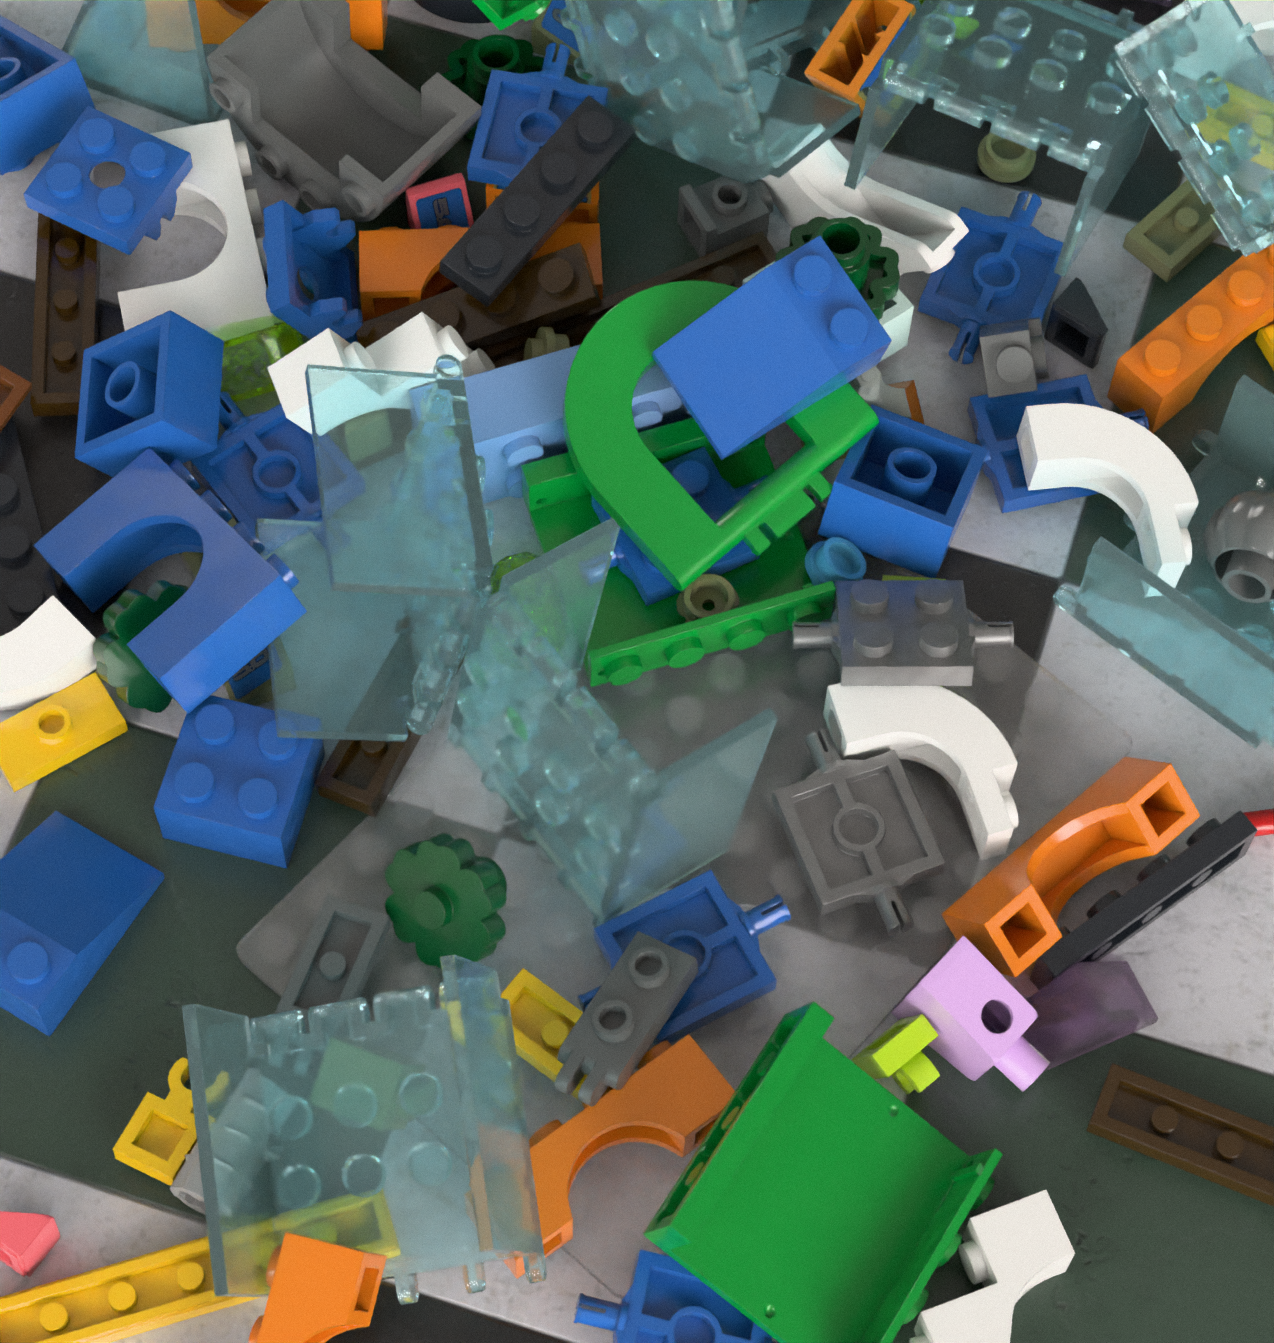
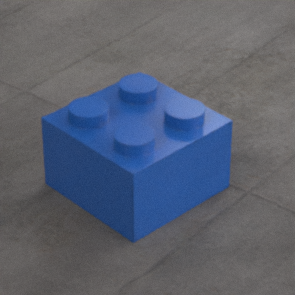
(150, 390)
(903, 492)
(237, 783)

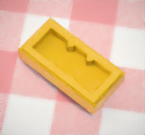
(58, 731)

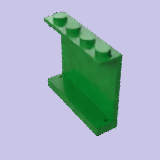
(639, 637)
(820, 1196)

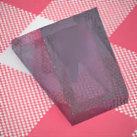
(1087, 1010)

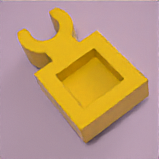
(161, 1130)

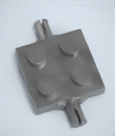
(902, 633)
(858, 832)

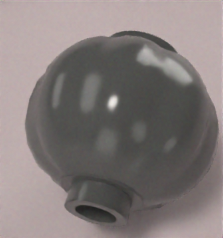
(1242, 545)

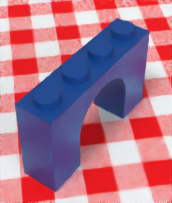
(228, 610)

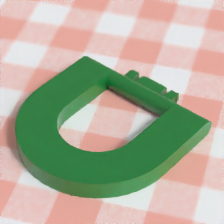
(634, 482)

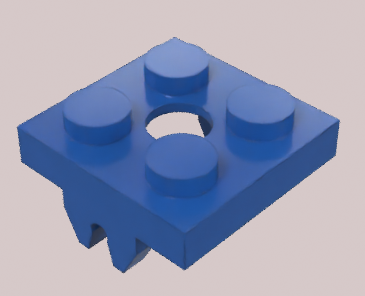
(119, 212)
(317, 248)

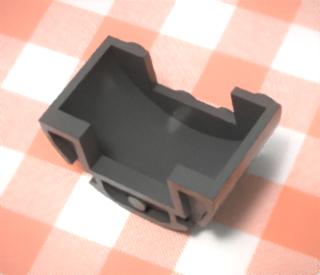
(332, 111)

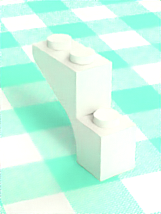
(910, 226)
(407, 349)
(1009, 1254)

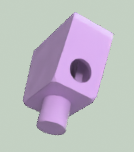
(976, 1017)

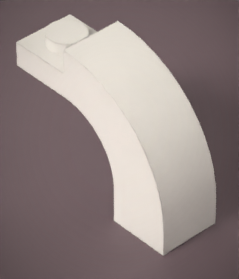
(1122, 461)
(44, 656)
(939, 732)

